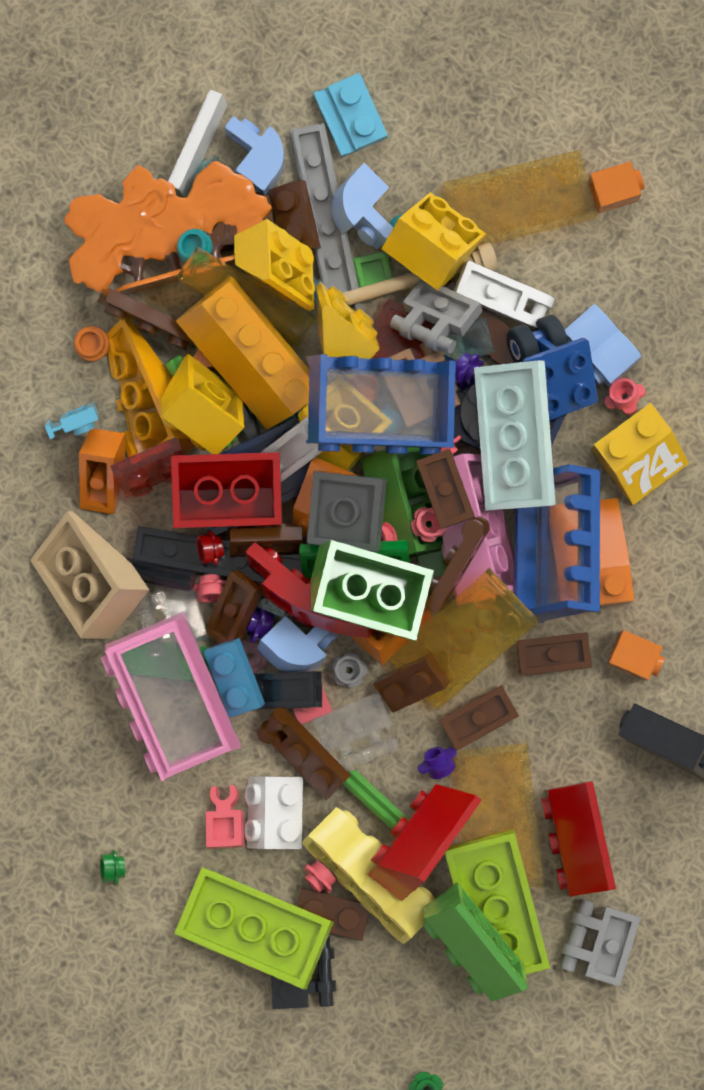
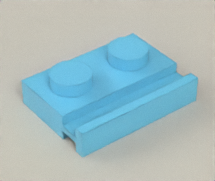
(350, 115)
(78, 420)

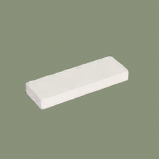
(198, 142)

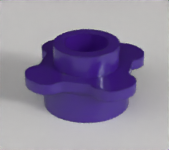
(465, 369)
(259, 624)
(438, 762)

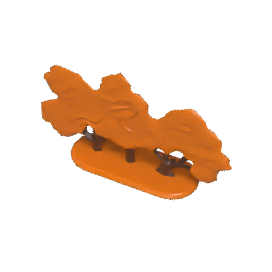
(152, 221)

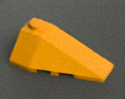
(142, 386)

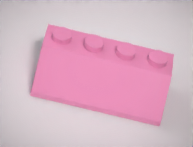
(496, 549)

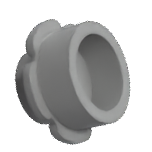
(349, 660)

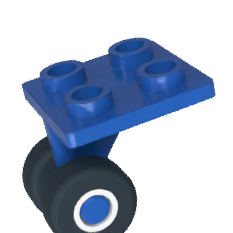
(567, 365)

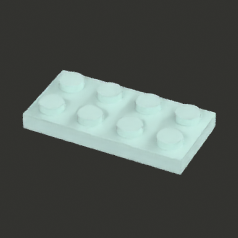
(515, 435)

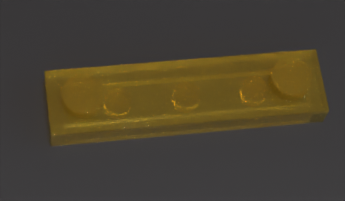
(206, 272)

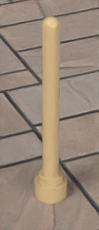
(483, 256)

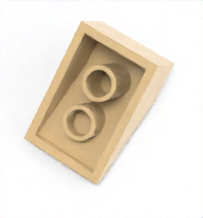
(88, 578)

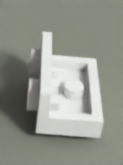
(274, 812)

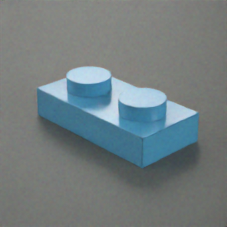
(234, 677)

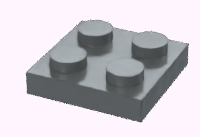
(347, 510)

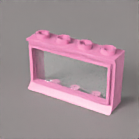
(170, 696)

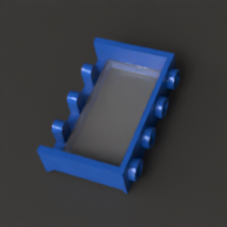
(381, 404)
(560, 548)

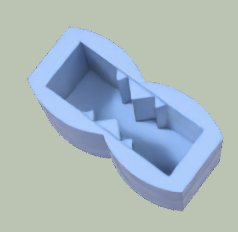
(609, 348)

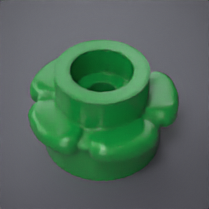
(112, 867)
(424, 1079)

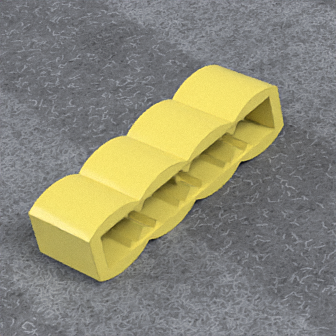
(347, 854)

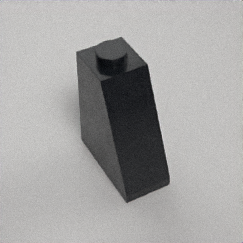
(664, 739)

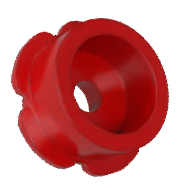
(209, 548)

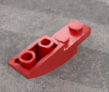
(292, 592)

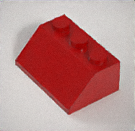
(226, 490)
(421, 839)
(578, 839)

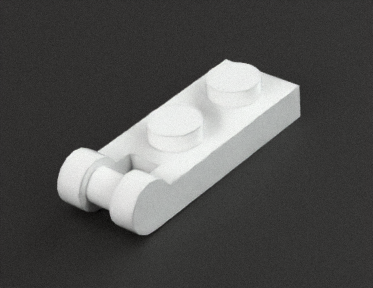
(502, 294)

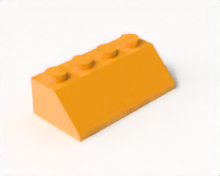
(248, 353)

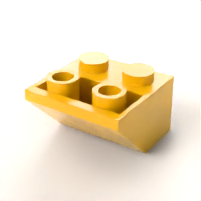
(433, 240)
(277, 262)
(341, 328)

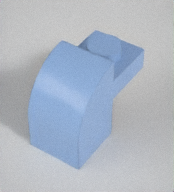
(265, 156)
(354, 208)
(294, 651)

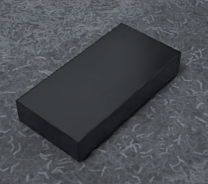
(290, 689)

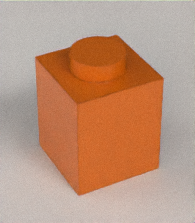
(616, 186)
(636, 656)

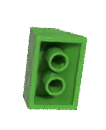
(403, 495)
(369, 589)
(474, 944)

